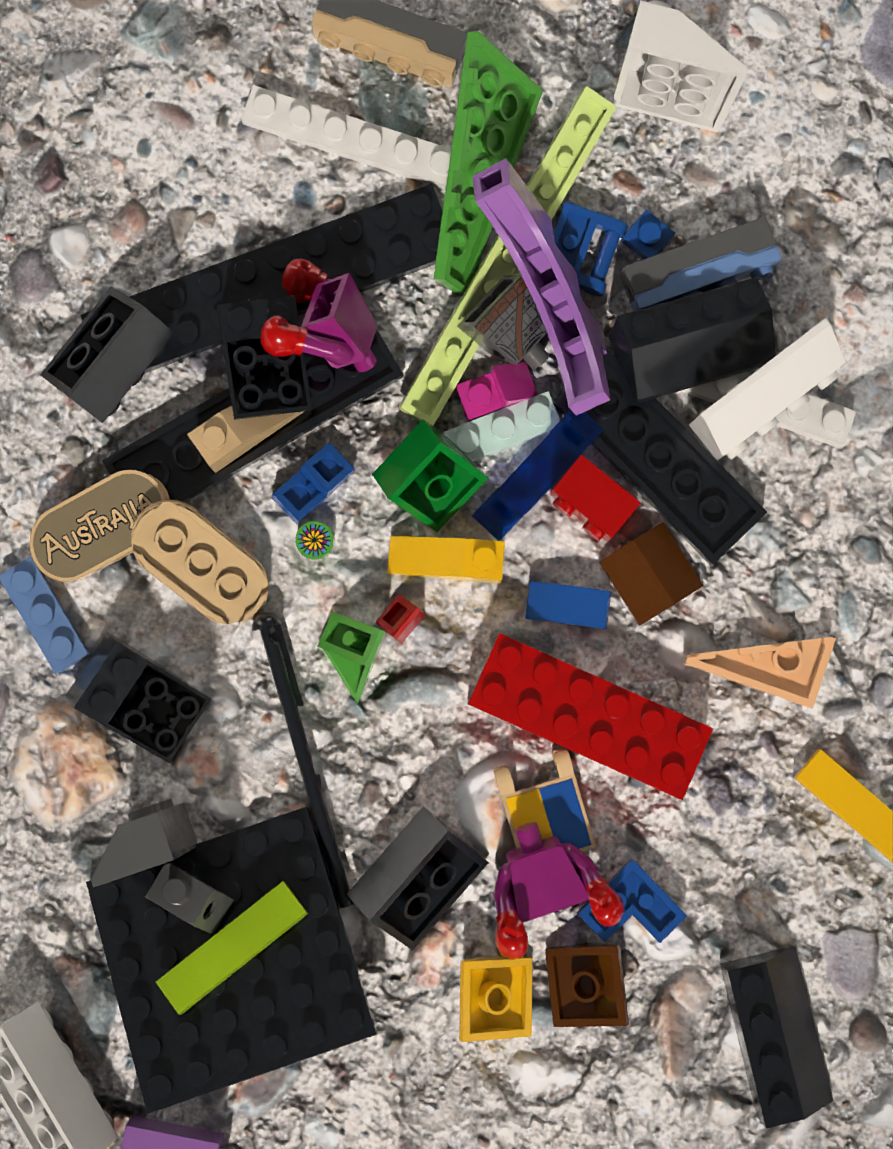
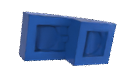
(313, 483)
(568, 605)

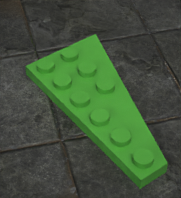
(490, 125)

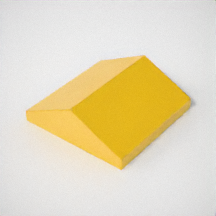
(495, 998)

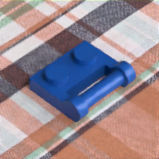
(573, 239)

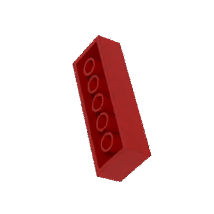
(590, 716)

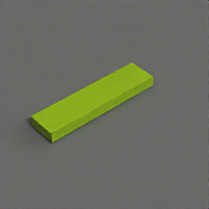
(231, 948)

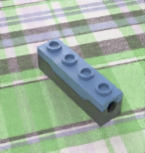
(702, 265)

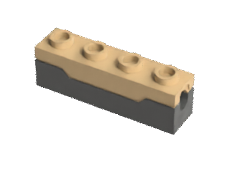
(392, 37)

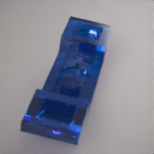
(537, 474)

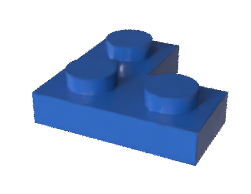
(642, 900)

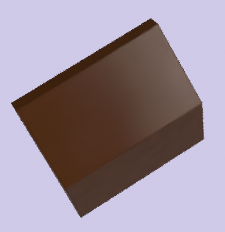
(651, 573)
(586, 985)

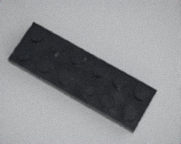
(670, 468)

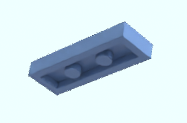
(44, 615)

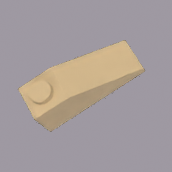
(225, 439)

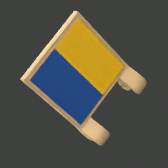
(551, 804)

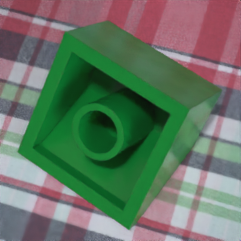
(429, 476)

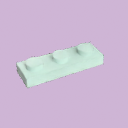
(505, 427)

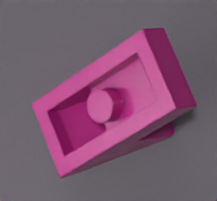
(496, 390)

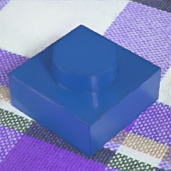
(647, 236)

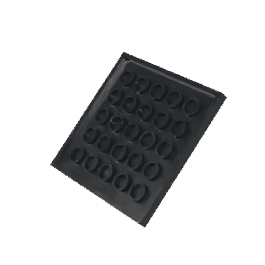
(270, 1013)

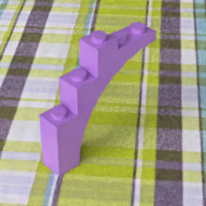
(550, 280)

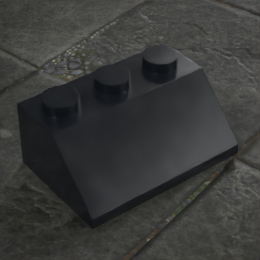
(107, 354)
(417, 879)

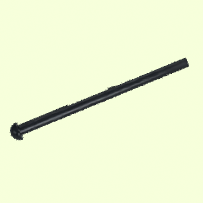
(290, 701)

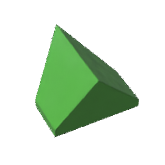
(352, 650)

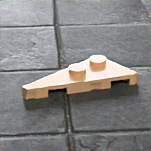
(780, 669)

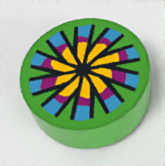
(314, 540)

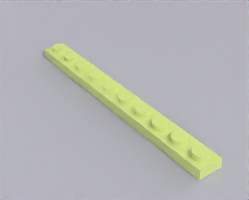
(549, 186)

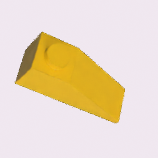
(447, 558)

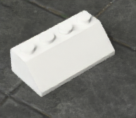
(769, 391)
(45, 1088)

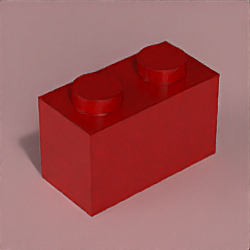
(593, 499)

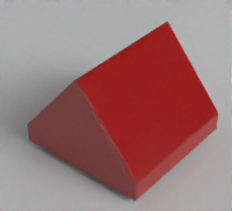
(400, 618)

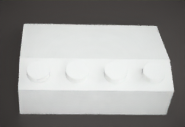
(677, 70)

